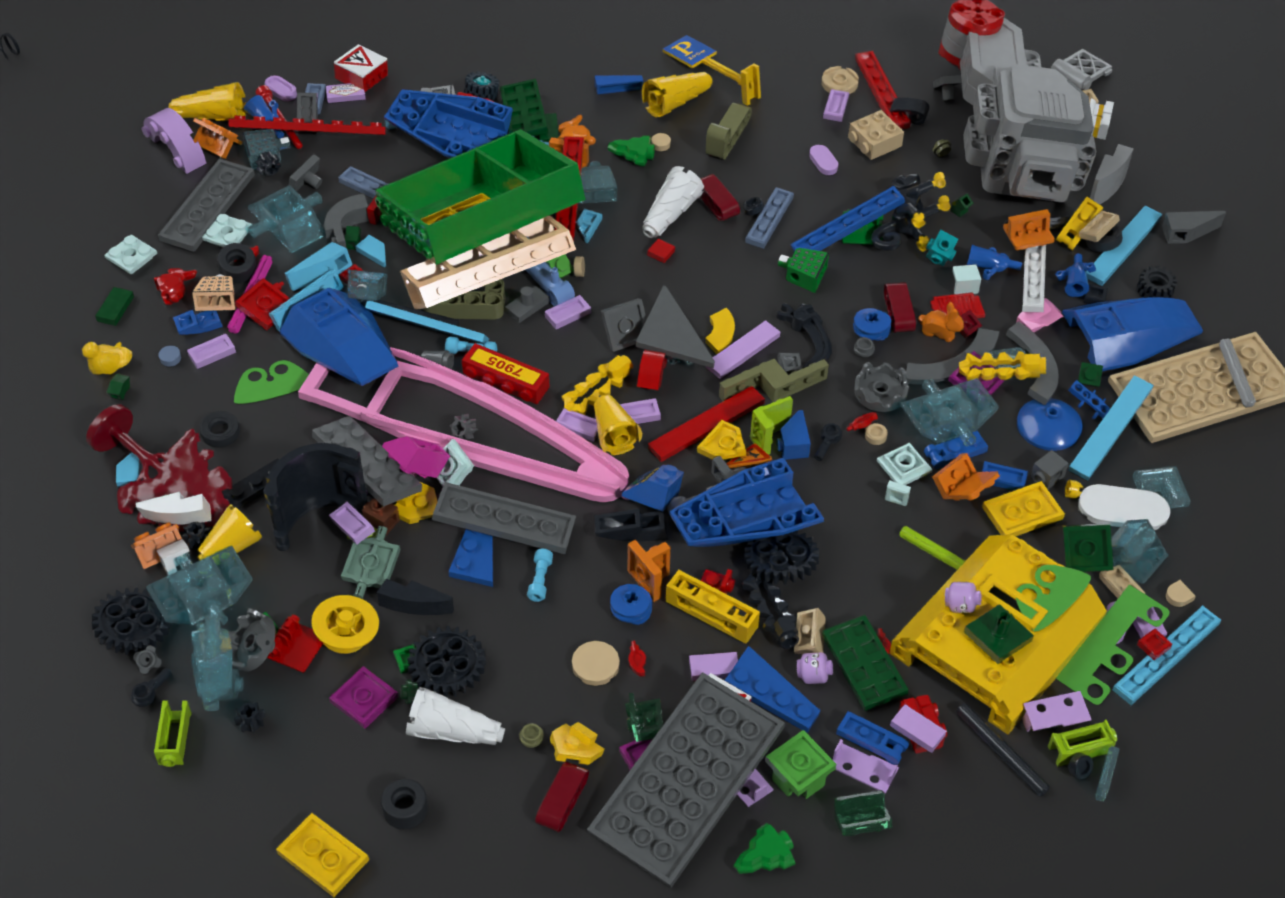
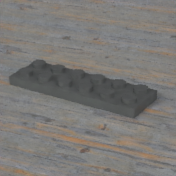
(205, 204)
(381, 473)
(504, 518)

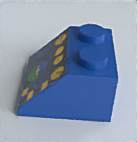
(655, 487)

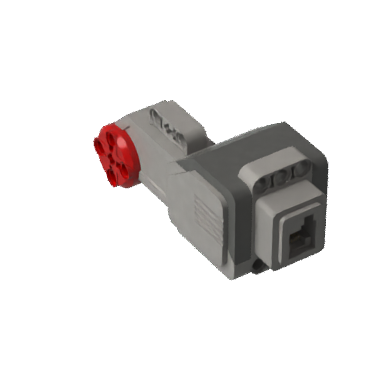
(1027, 119)

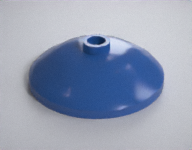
(1049, 425)

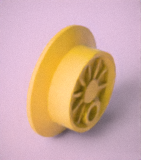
(345, 623)

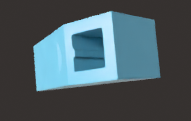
(329, 257)

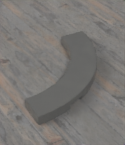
(940, 371)
(1046, 385)

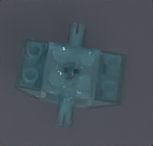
(288, 218)
(951, 411)
(201, 587)
(211, 661)

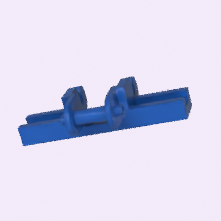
(1088, 399)

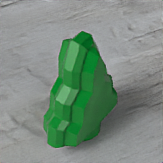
(635, 150)
(766, 851)

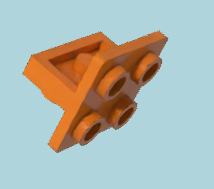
(215, 138)
(1029, 230)
(146, 544)

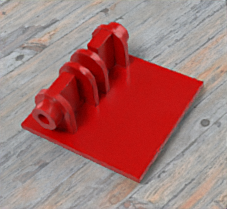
(295, 645)

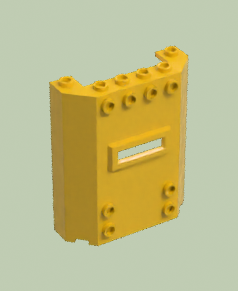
(940, 641)

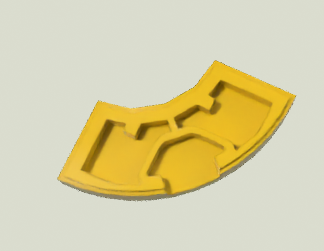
(722, 331)

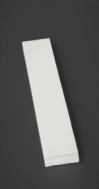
(1034, 279)

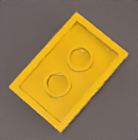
(1023, 510)
(322, 854)

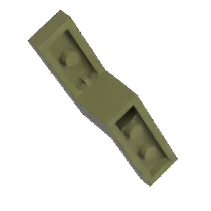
(774, 380)

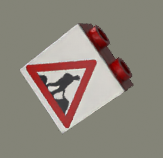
(361, 68)

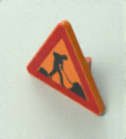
(754, 456)

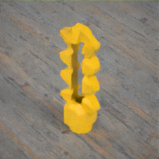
(1030, 366)
(615, 370)

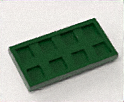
(526, 106)
(865, 662)

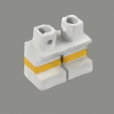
(1101, 118)

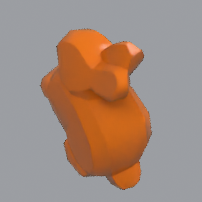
(572, 129)
(941, 324)

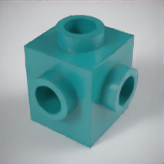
(941, 248)

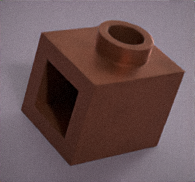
(381, 516)

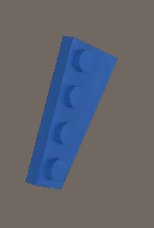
(772, 690)

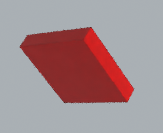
(260, 302)

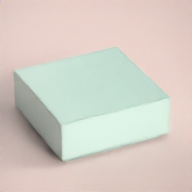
(897, 493)

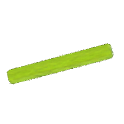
(931, 547)

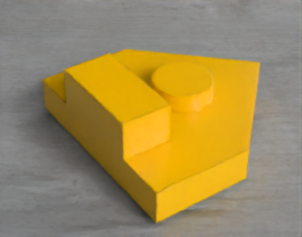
(723, 441)
(418, 505)
(575, 743)

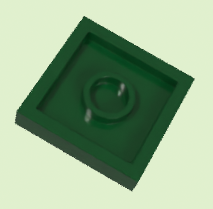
(1088, 547)
(998, 633)

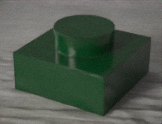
(1090, 374)

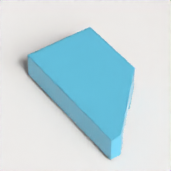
(588, 223)
(372, 249)
(127, 470)

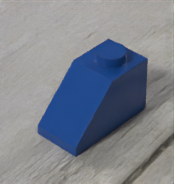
(794, 438)

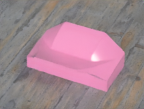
(1037, 320)

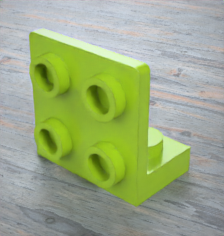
(769, 420)

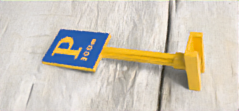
(694, 53)

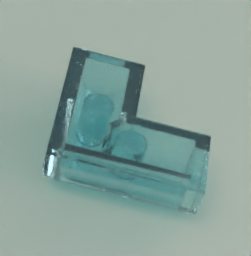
(1164, 480)

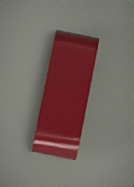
(718, 198)
(899, 307)
(562, 796)

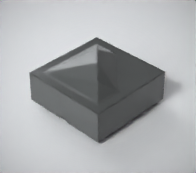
(789, 362)

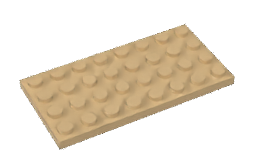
(1199, 389)

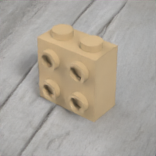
(875, 134)

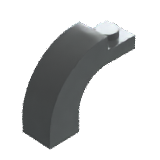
(345, 213)

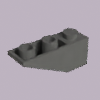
(1188, 226)

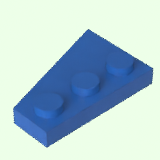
(474, 559)

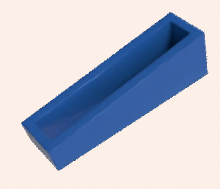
(614, 84)

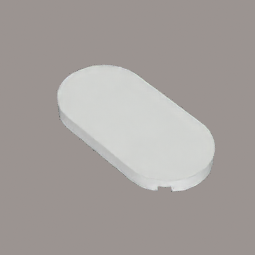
(1119, 504)

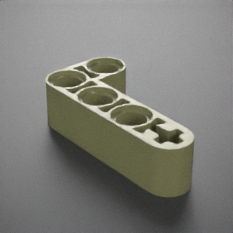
(723, 137)
(474, 304)

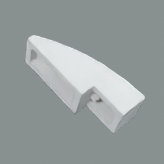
(176, 509)

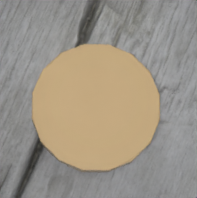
(840, 79)
(595, 663)

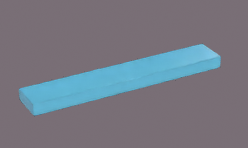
(1132, 236)
(426, 322)
(1110, 428)
(1183, 640)

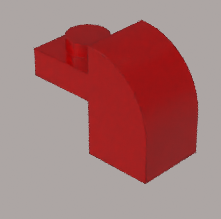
(651, 369)

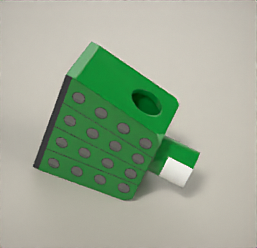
(805, 267)

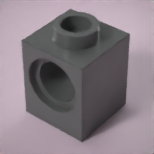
(1049, 469)

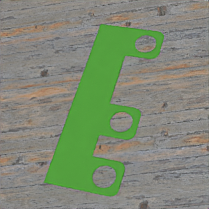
(1101, 643)

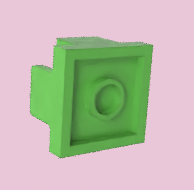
(800, 766)

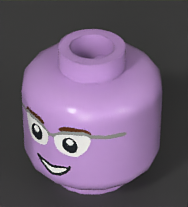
(962, 597)
(814, 668)

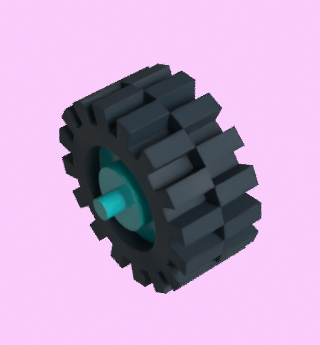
(481, 85)

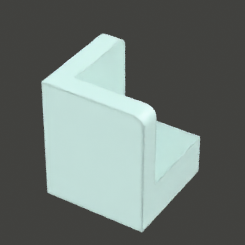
(966, 279)

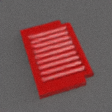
(961, 302)

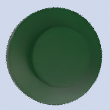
(409, 691)

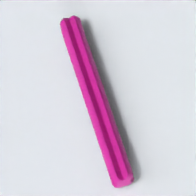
(259, 273)

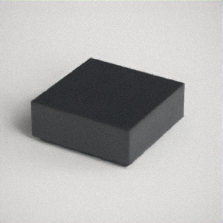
(1095, 294)

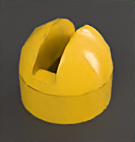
(1072, 489)

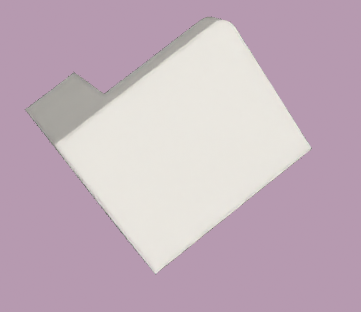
(170, 552)

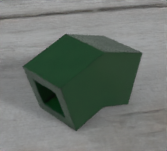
(961, 205)
(352, 237)
(118, 386)

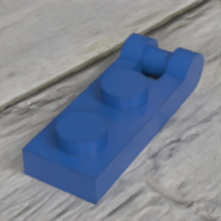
(952, 449)
(872, 737)

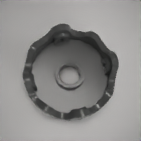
(884, 377)
(252, 640)

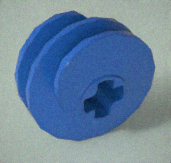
(872, 324)
(631, 604)

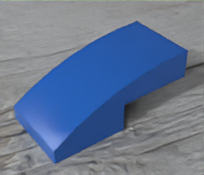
(192, 324)

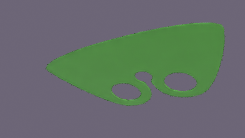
(286, 383)
(1063, 593)

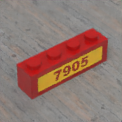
(505, 373)

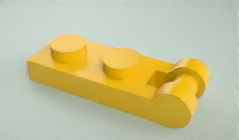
(1084, 214)

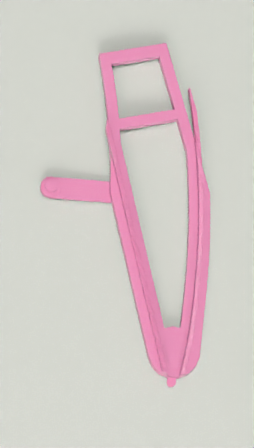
(597, 478)

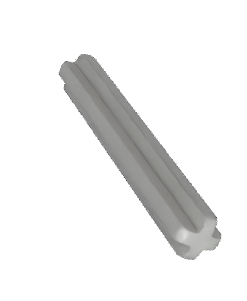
(1237, 373)

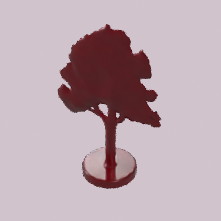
(181, 471)

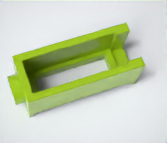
(1093, 748)
(166, 756)

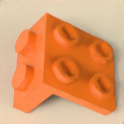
(961, 480)

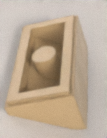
(810, 628)

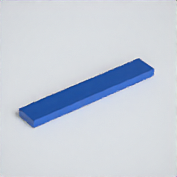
(851, 221)

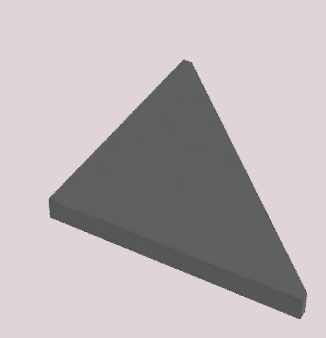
(671, 333)

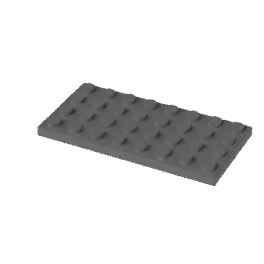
(686, 779)

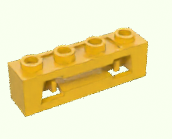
(712, 606)

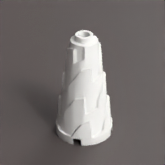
(672, 199)
(444, 719)

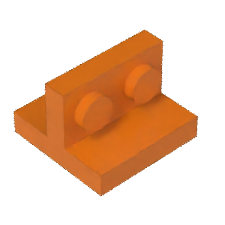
(649, 567)

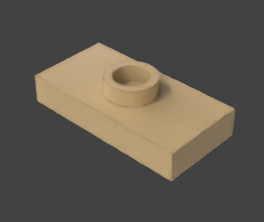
(1099, 226)
(1118, 580)

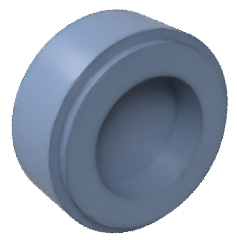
(169, 356)

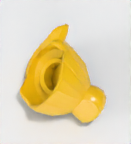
(106, 358)

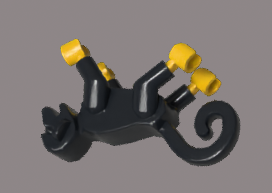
(910, 215)

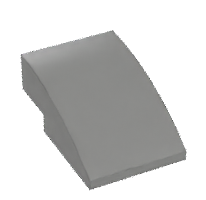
(1111, 174)

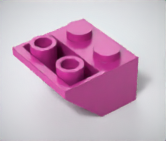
(417, 456)

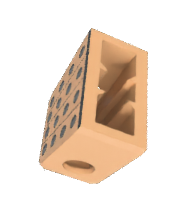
(214, 294)

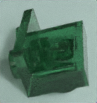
(645, 718)
(862, 813)

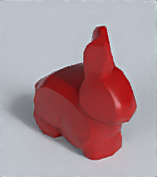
(172, 285)

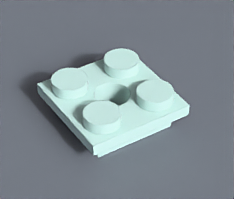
(232, 227)
(130, 254)
(460, 465)
(904, 473)

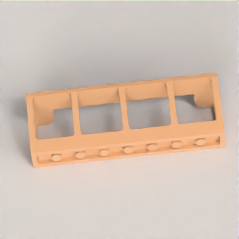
(487, 263)

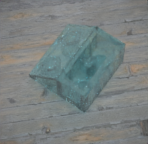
(1138, 549)

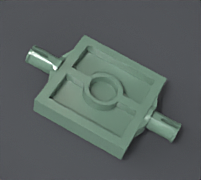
(370, 562)

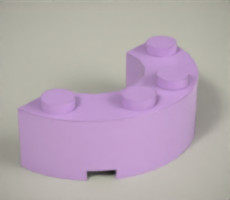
(175, 132)

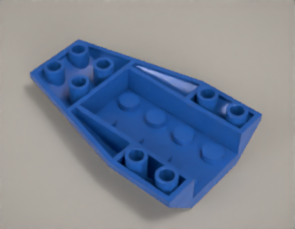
(449, 121)
(1132, 329)
(339, 336)
(746, 508)

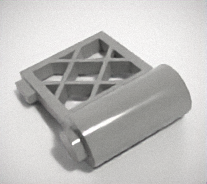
(1077, 73)

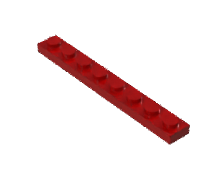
(316, 125)

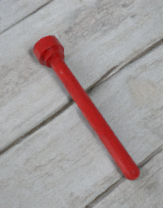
(266, 93)

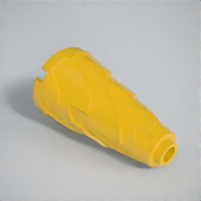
(673, 91)
(215, 103)

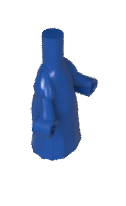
(257, 107)
(991, 259)
(1077, 277)

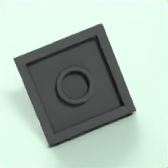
(624, 323)

